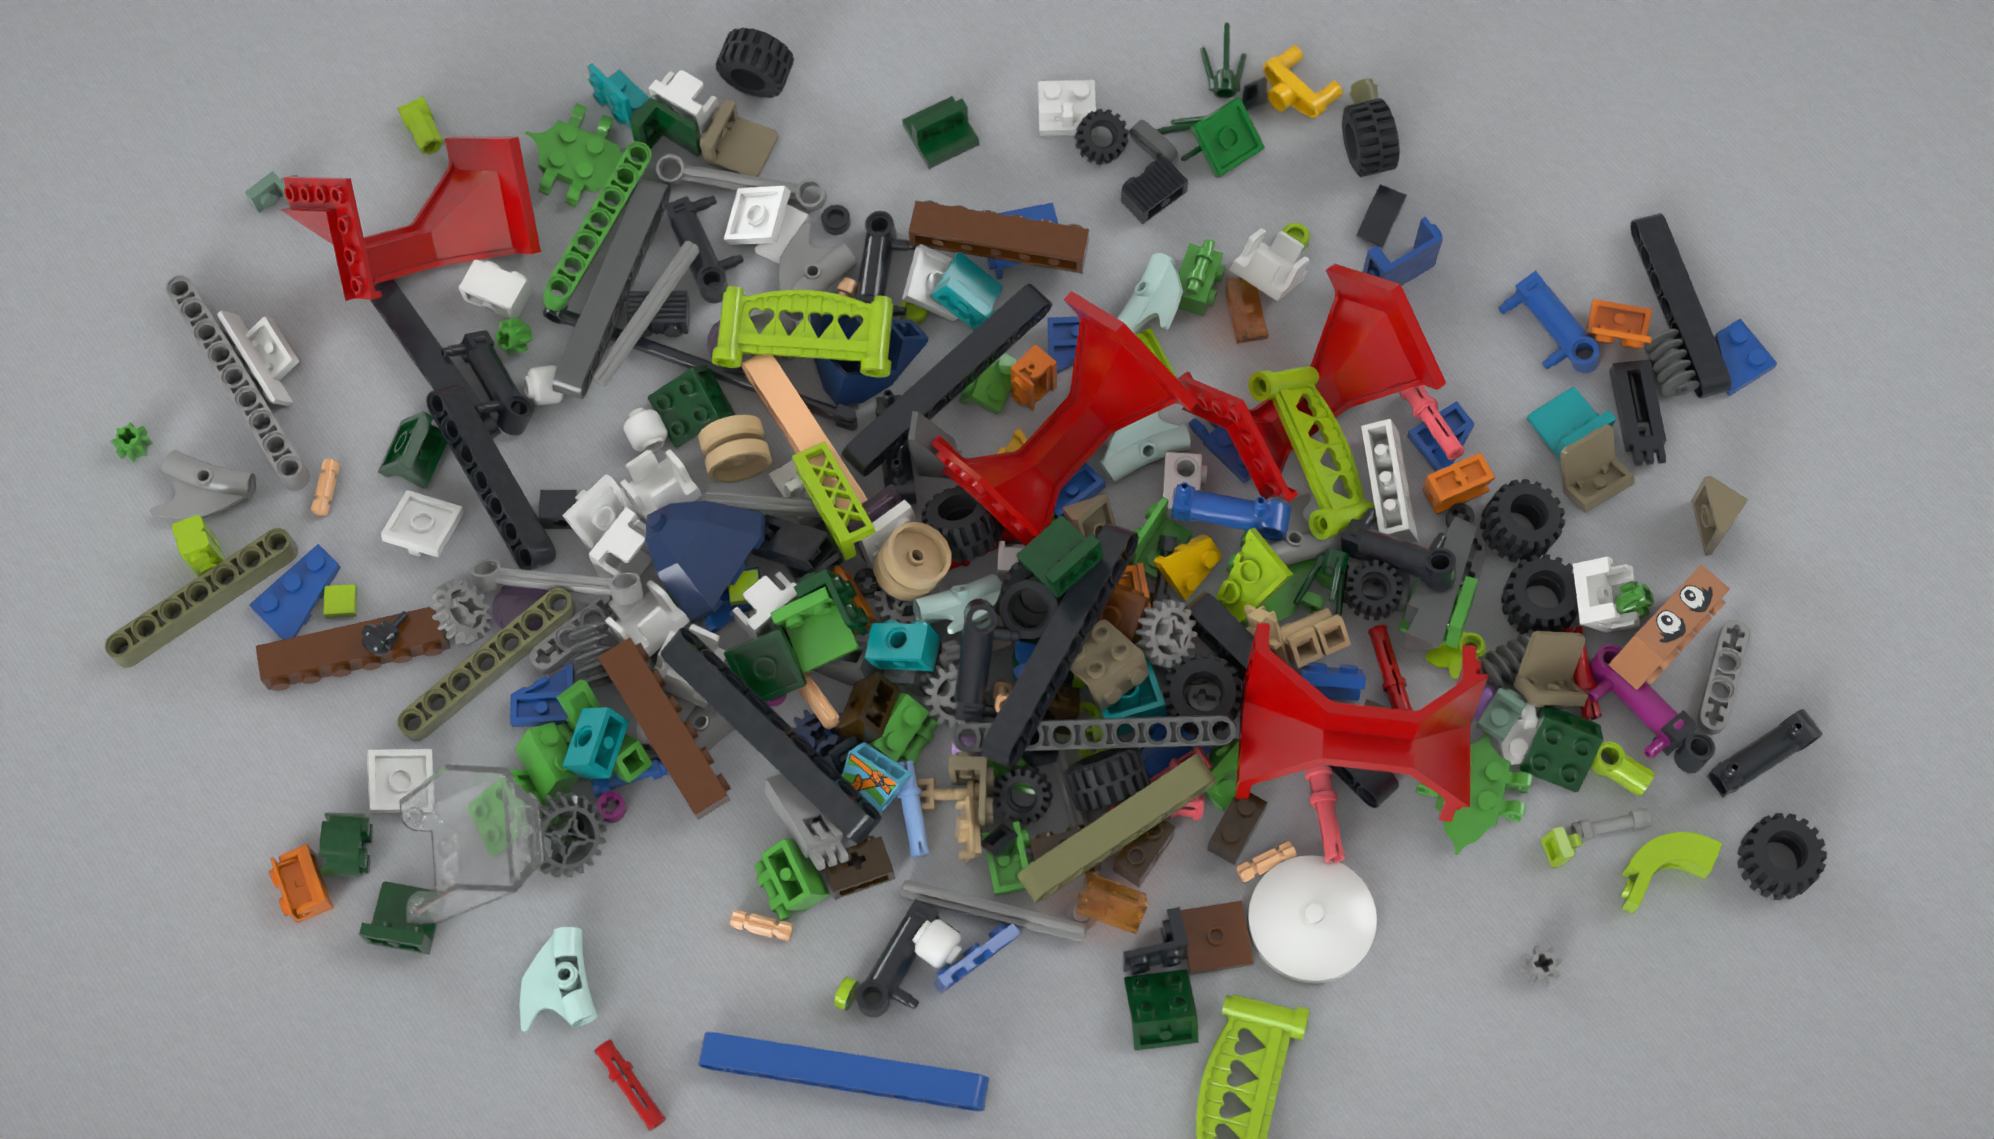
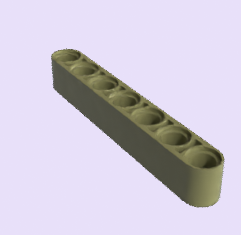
(186, 598)
(471, 666)
(1116, 828)

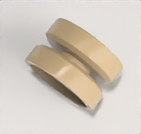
(735, 448)
(912, 561)

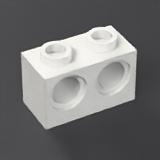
(1181, 461)

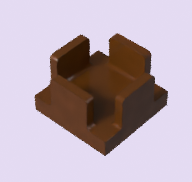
(1124, 610)

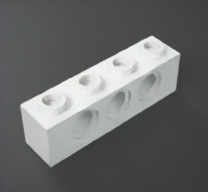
(1389, 480)

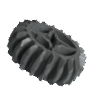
(566, 808)

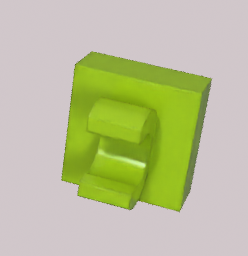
(1559, 846)

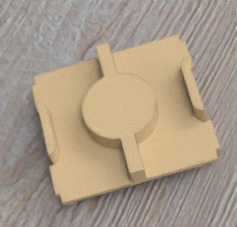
(1275, 638)
(968, 829)

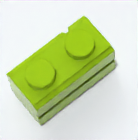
(197, 544)

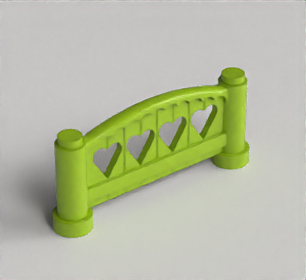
(867, 344)
(1285, 390)
(1273, 1028)

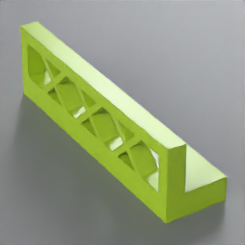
(825, 505)

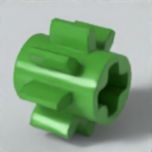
(513, 335)
(131, 442)
(1634, 598)

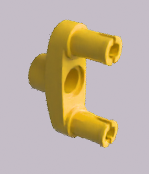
(1291, 91)

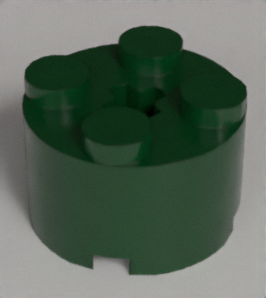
(344, 844)

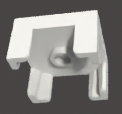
(1595, 595)

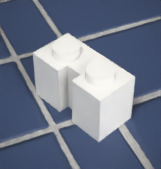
(494, 288)

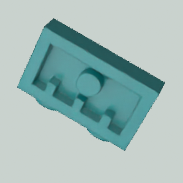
(617, 93)
(967, 291)
(1567, 420)

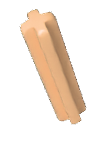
(819, 703)

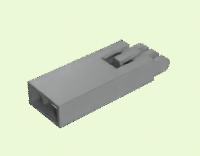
(793, 810)

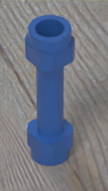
(605, 785)

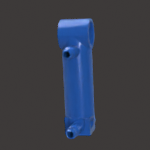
(1557, 321)
(1267, 516)

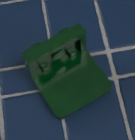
(660, 120)
(842, 594)

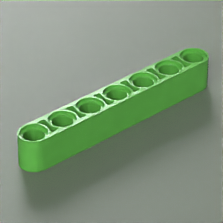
(589, 234)

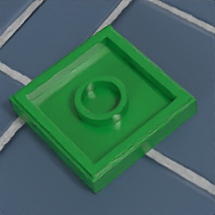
(1227, 137)

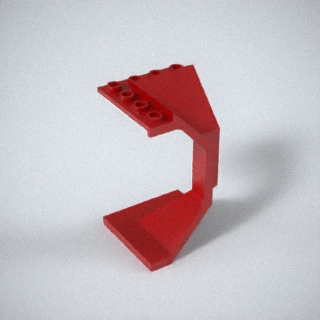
(472, 214)
(1364, 353)
(1111, 387)
(1297, 728)

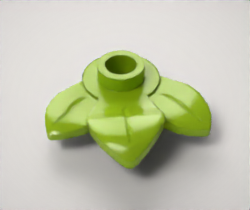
(1451, 657)

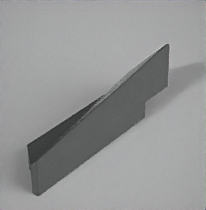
(1431, 609)

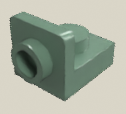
(266, 192)
(1501, 714)

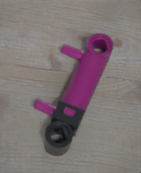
(1671, 729)

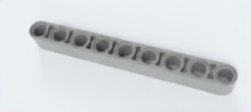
(242, 392)

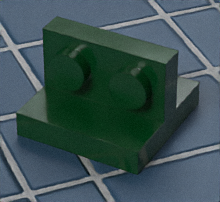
(941, 131)
(414, 450)
(767, 665)

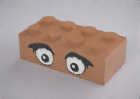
(1670, 628)

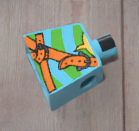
(875, 775)

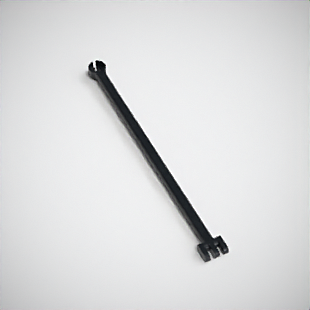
(843, 416)

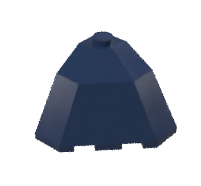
(843, 377)
(701, 550)

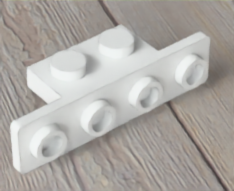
(264, 352)

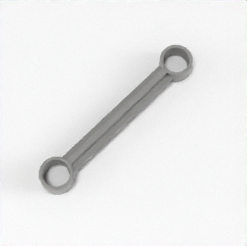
(735, 180)
(623, 588)

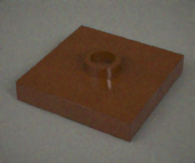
(1217, 937)

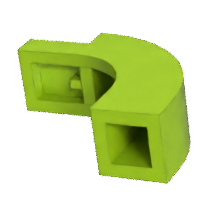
(1672, 850)

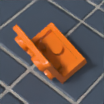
(1619, 322)

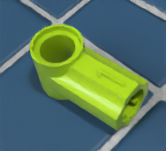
(420, 122)
(1624, 769)

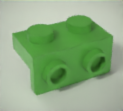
(992, 386)
(1224, 769)
(1006, 868)

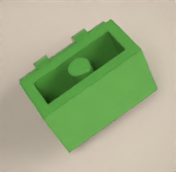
(1198, 277)
(902, 726)
(543, 754)
(789, 879)

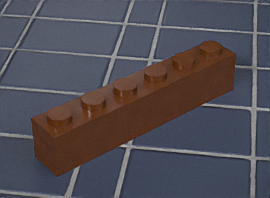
(999, 236)
(341, 650)
(664, 728)

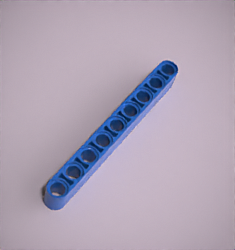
(844, 1071)

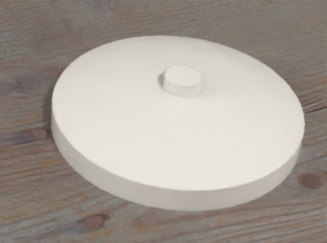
(1312, 919)

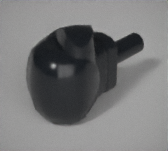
(382, 638)

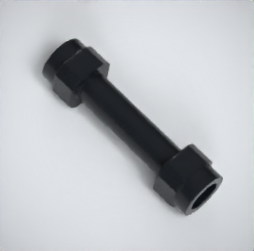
(1166, 546)

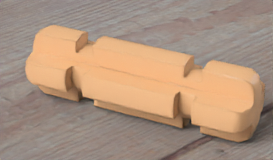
(325, 487)
(1265, 861)
(761, 925)

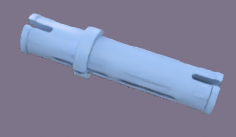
(913, 814)

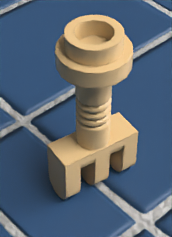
(932, 794)

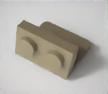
(736, 142)
(1592, 471)
(1109, 664)
(1549, 669)
(967, 767)

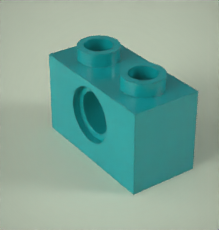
(916, 654)
(596, 743)

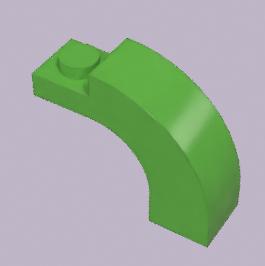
(632, 758)

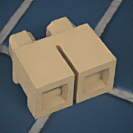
(1314, 635)

